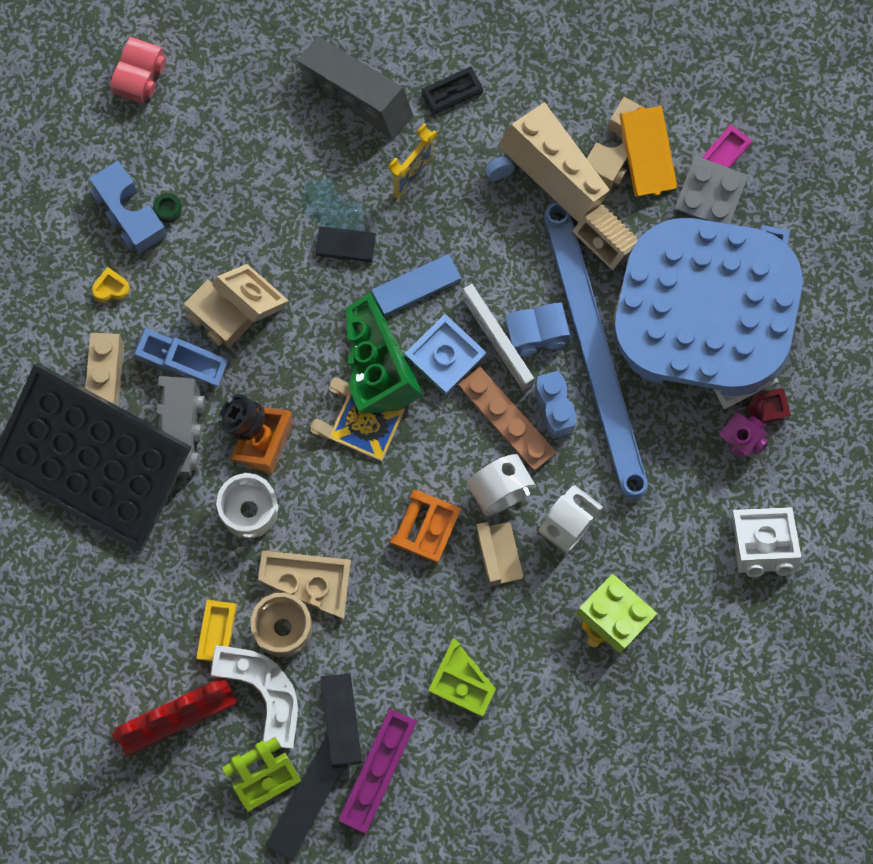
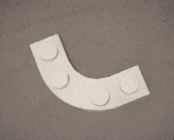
(269, 681)

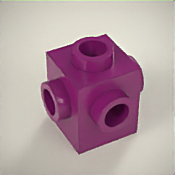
(735, 432)

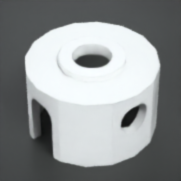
(500, 484)
(244, 489)
(567, 521)

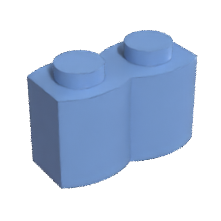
(537, 328)
(559, 411)

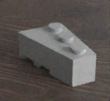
(179, 416)

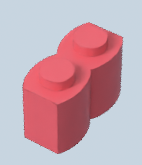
(137, 70)

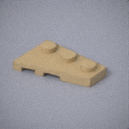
(312, 579)

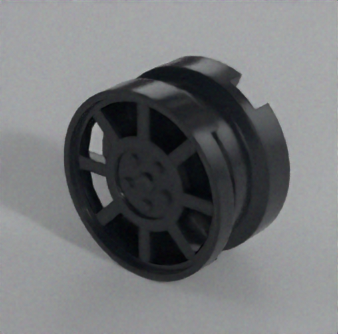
(242, 417)

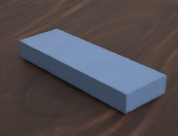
(416, 285)

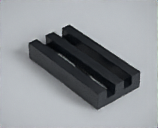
(431, 101)

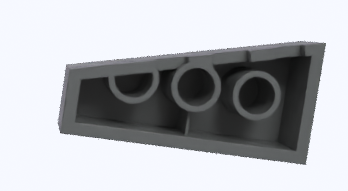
(356, 86)

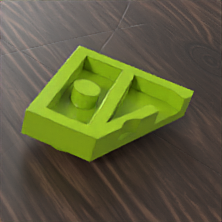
(462, 681)

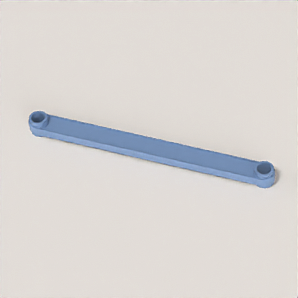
(595, 352)

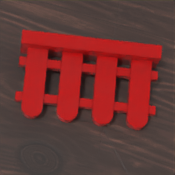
(174, 716)

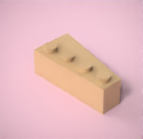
(554, 161)

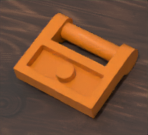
(434, 530)

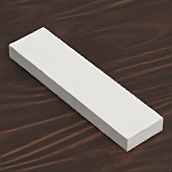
(497, 337)

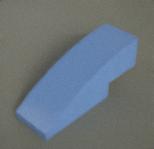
(179, 357)

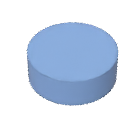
(499, 168)

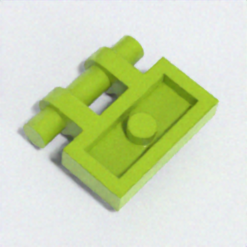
(266, 781)

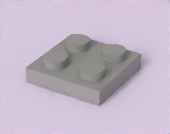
(711, 191)

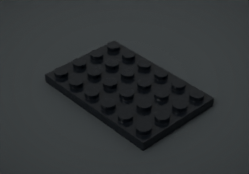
(90, 457)

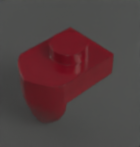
(769, 406)

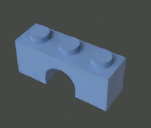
(140, 227)

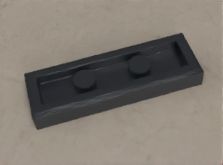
(340, 720)

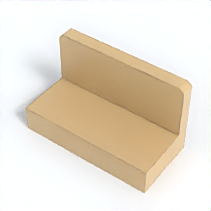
(499, 553)

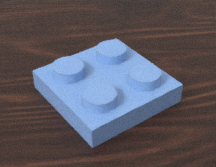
(445, 354)

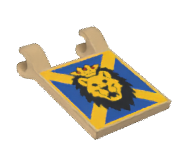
(361, 432)

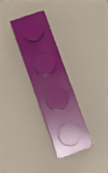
(377, 771)

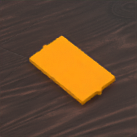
(648, 151)

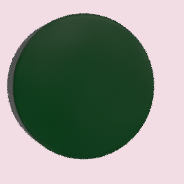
(167, 207)

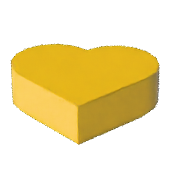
(110, 286)

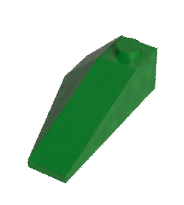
(379, 369)

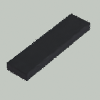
(305, 804)

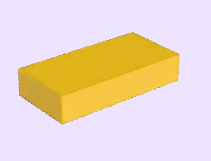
(216, 628)

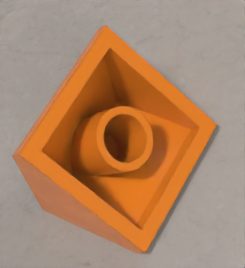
(266, 447)

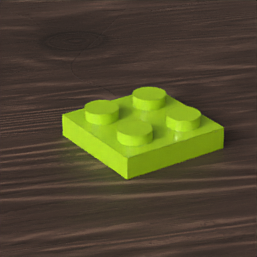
(616, 613)

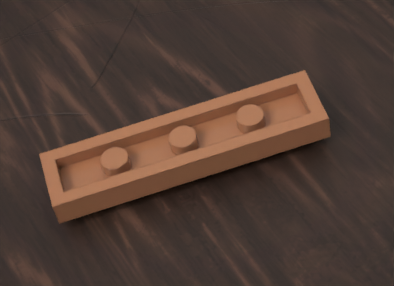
(507, 419)

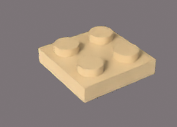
(249, 293)

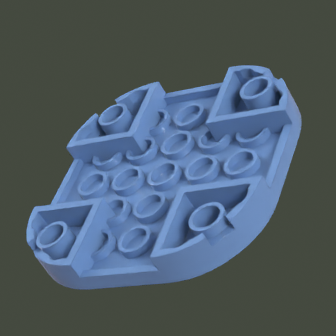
(709, 305)

